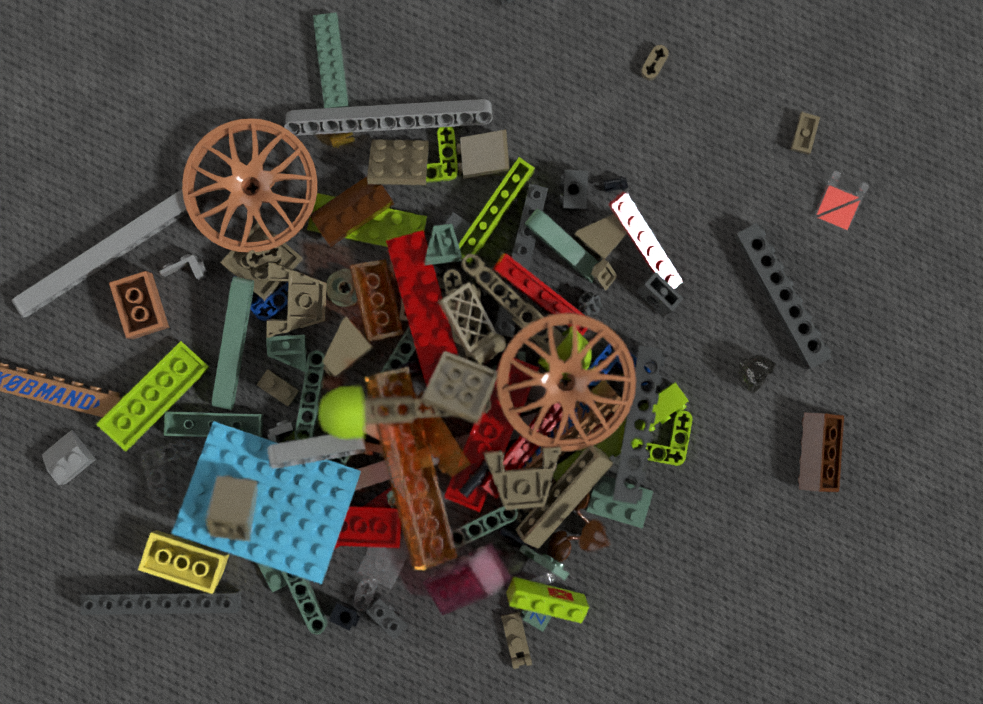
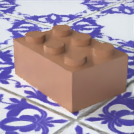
(139, 305)

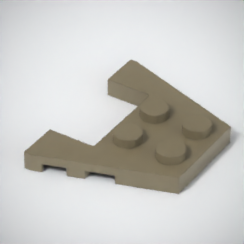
(305, 300)
(523, 486)

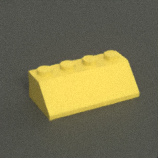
(183, 561)

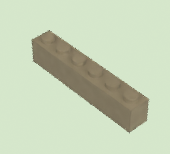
(564, 496)

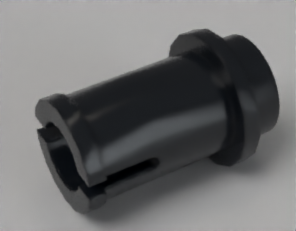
(615, 184)

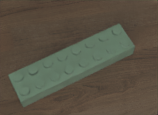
(330, 60)
(199, 423)

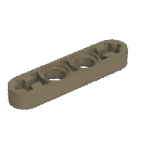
(452, 305)

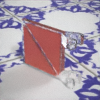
(838, 205)

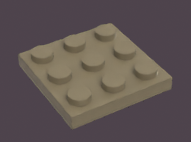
(398, 162)
(238, 266)
(460, 387)

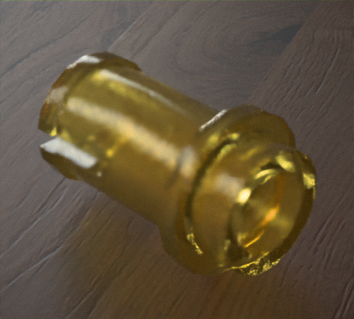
(340, 139)

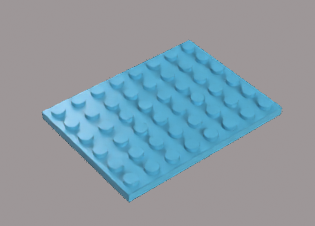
(295, 509)

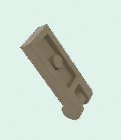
(516, 639)

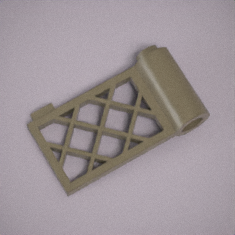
(489, 344)

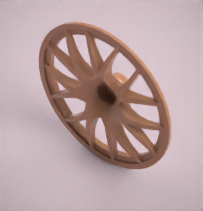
(242, 180)
(574, 390)

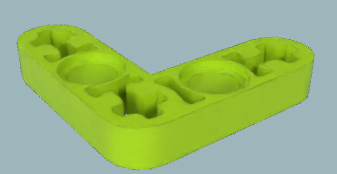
(440, 167)
(673, 445)

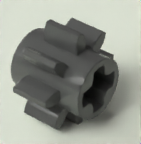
(589, 303)

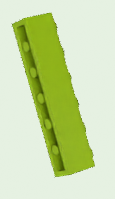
(495, 208)

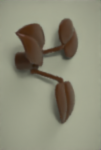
(592, 536)

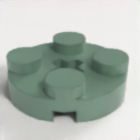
(335, 292)

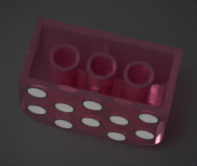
(467, 579)

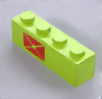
(547, 600)

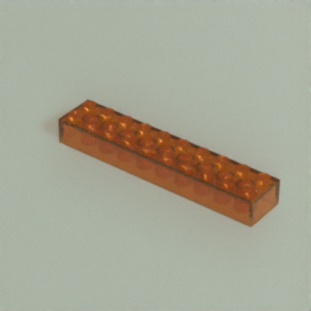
(412, 474)

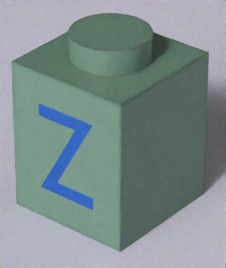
(536, 619)

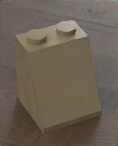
(484, 155)
(601, 237)
(346, 349)
(232, 508)

